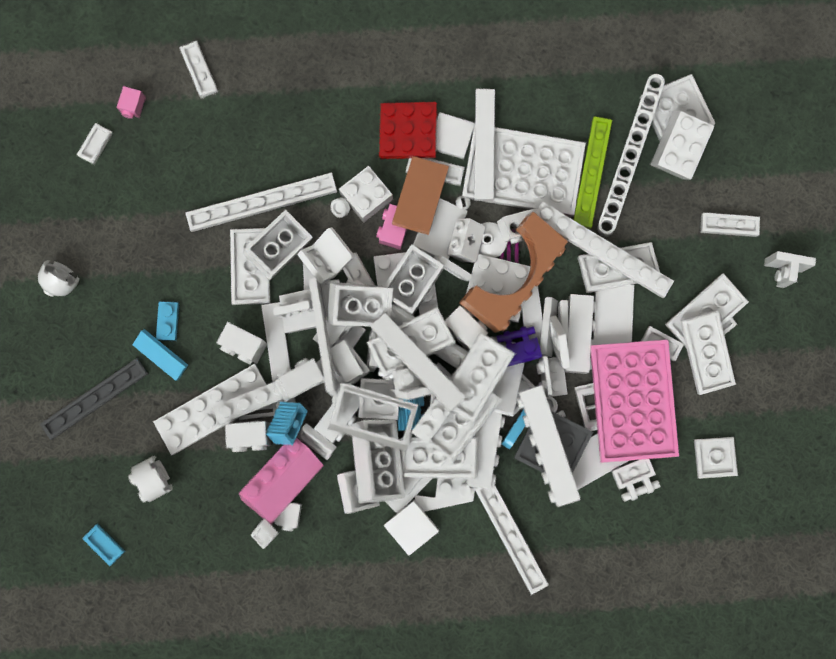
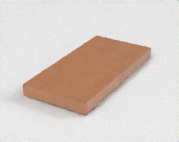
(420, 195)

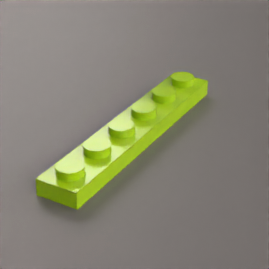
(592, 171)

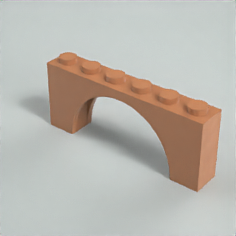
(544, 247)

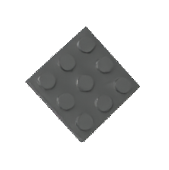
(573, 439)

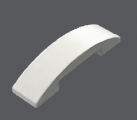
(532, 314)

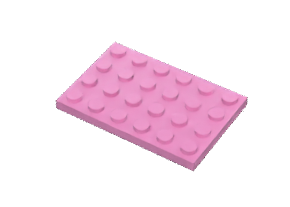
(634, 401)

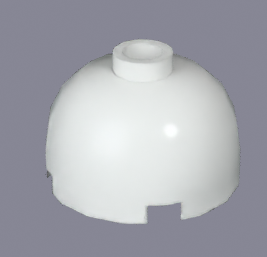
(53, 279)

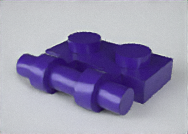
(525, 350)

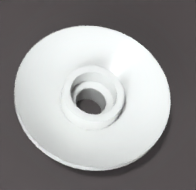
(496, 245)

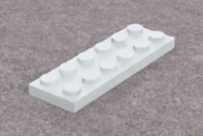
(196, 418)

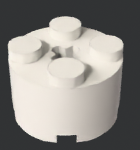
(150, 479)

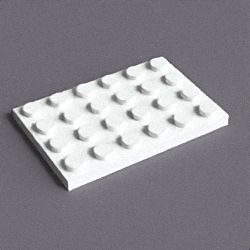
(531, 170)

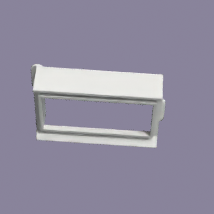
(366, 435)

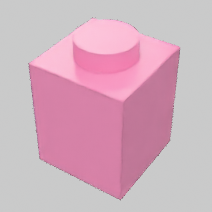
(130, 102)

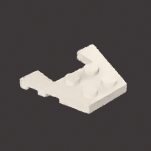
(448, 493)

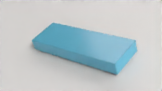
(160, 355)

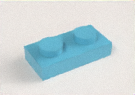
(167, 321)

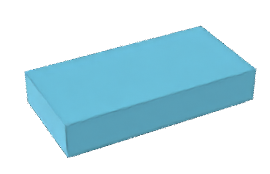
(103, 544)

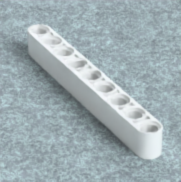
(631, 146)

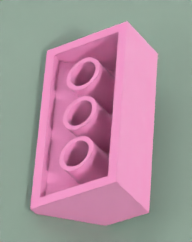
(281, 480)

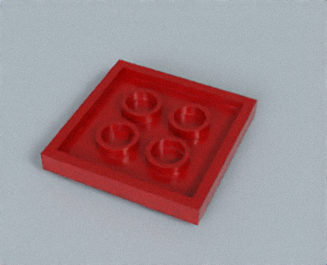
(408, 130)

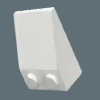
(358, 304)

